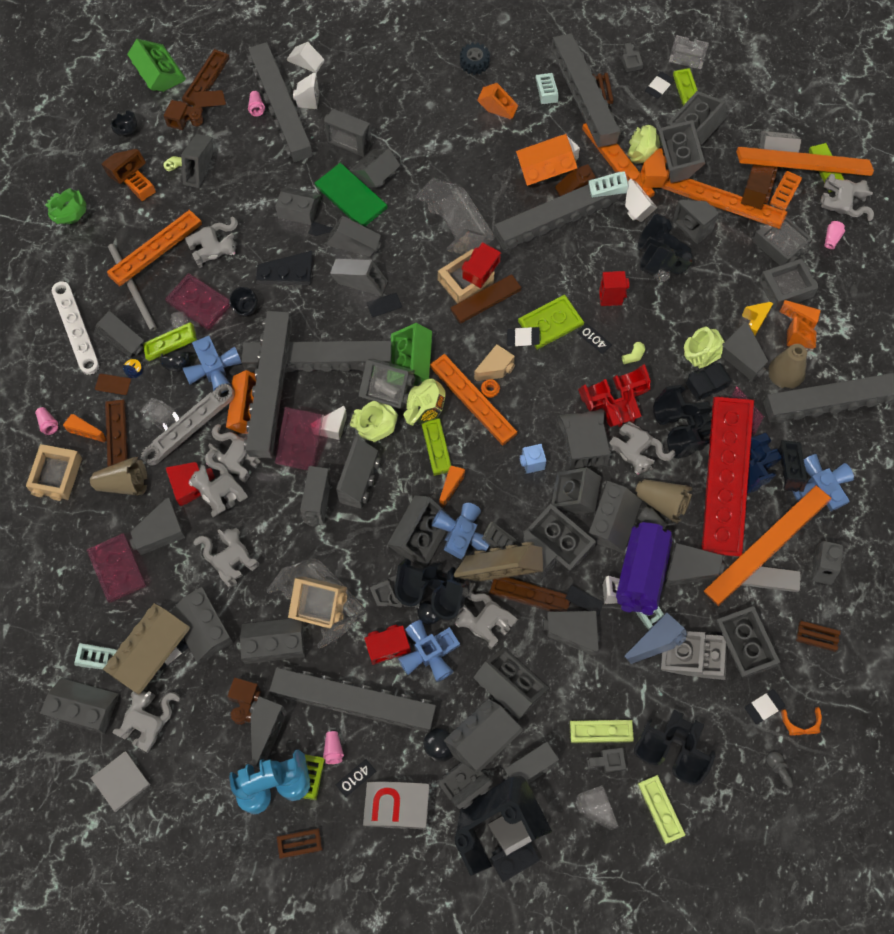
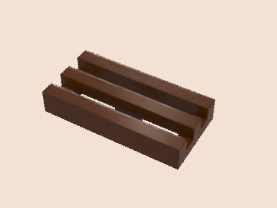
(599, 78)
(835, 633)
(317, 840)

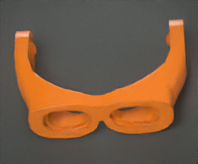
(793, 730)

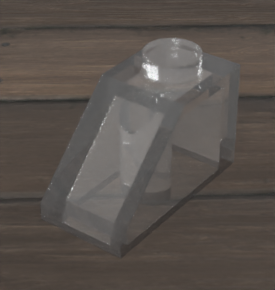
(159, 413)
(597, 807)

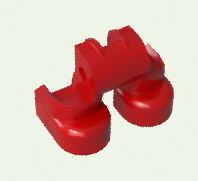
(621, 409)

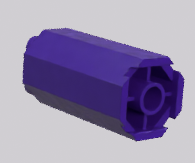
(644, 568)

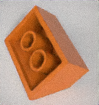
(546, 159)
(239, 407)

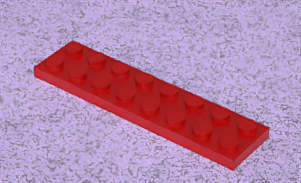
(727, 476)

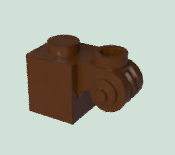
(179, 113)
(245, 694)

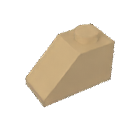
(495, 365)

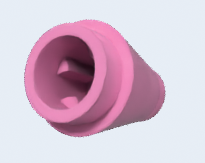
(255, 104)
(834, 233)
(47, 423)
(333, 750)

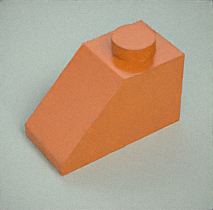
(497, 101)

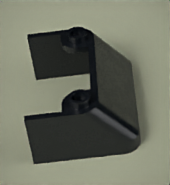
(514, 802)

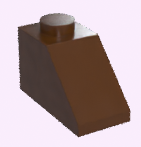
(123, 164)
(575, 179)

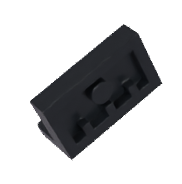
(513, 863)

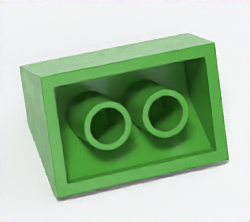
(155, 65)
(413, 350)

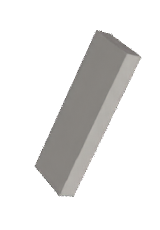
(775, 579)

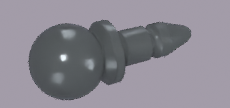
(776, 761)

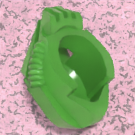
(63, 212)

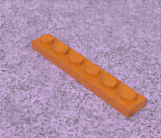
(619, 161)
(154, 248)
(473, 399)

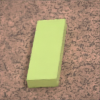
(601, 731)
(661, 809)

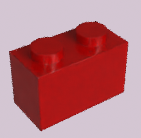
(481, 264)
(613, 288)
(387, 644)

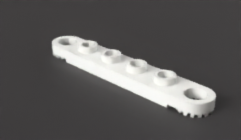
(75, 328)

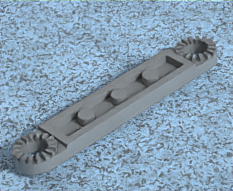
(188, 424)

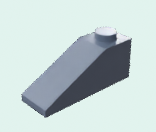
(660, 638)

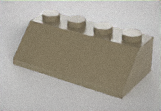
(501, 563)
(146, 648)

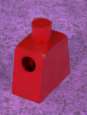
(179, 479)

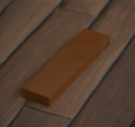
(207, 75)
(485, 299)
(116, 431)
(529, 594)

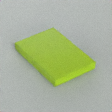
(553, 319)

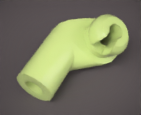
(636, 354)

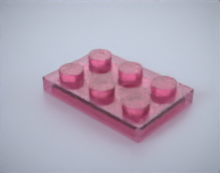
(198, 301)
(299, 438)
(116, 568)

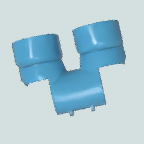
(253, 788)

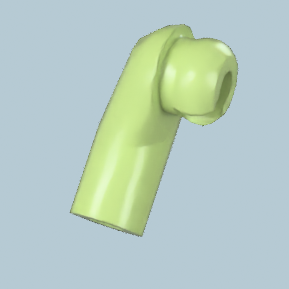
(172, 163)

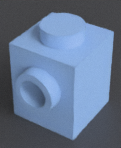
(533, 458)

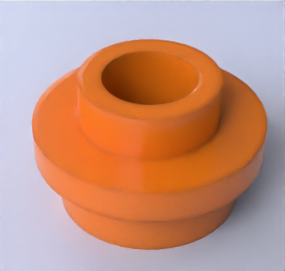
(490, 383)

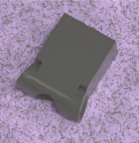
(585, 439)

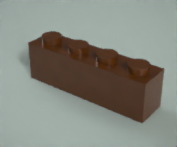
(759, 185)

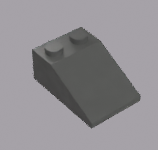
(265, 726)

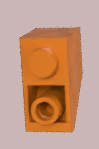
(654, 171)

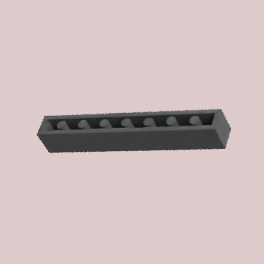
(585, 90)
(280, 102)
(551, 215)
(324, 355)
(269, 385)
(830, 398)
(353, 700)

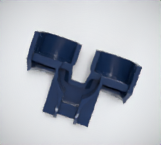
(761, 459)

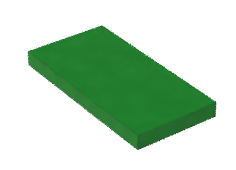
(350, 195)

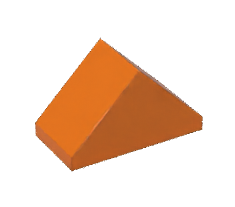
(801, 333)

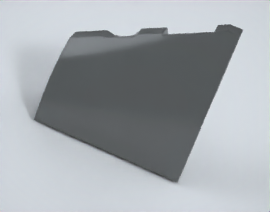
(385, 594)

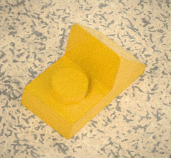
(757, 315)

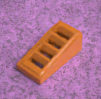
(789, 180)
(143, 193)
(805, 313)
(80, 427)
(453, 480)

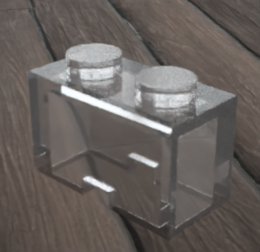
(688, 52)

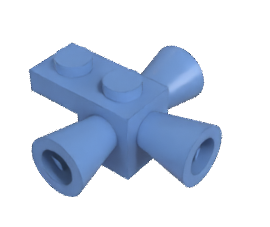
(211, 363)
(826, 481)
(461, 531)
(429, 650)

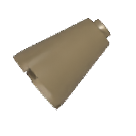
(789, 367)
(121, 478)
(665, 497)

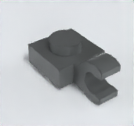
(631, 59)
(611, 760)

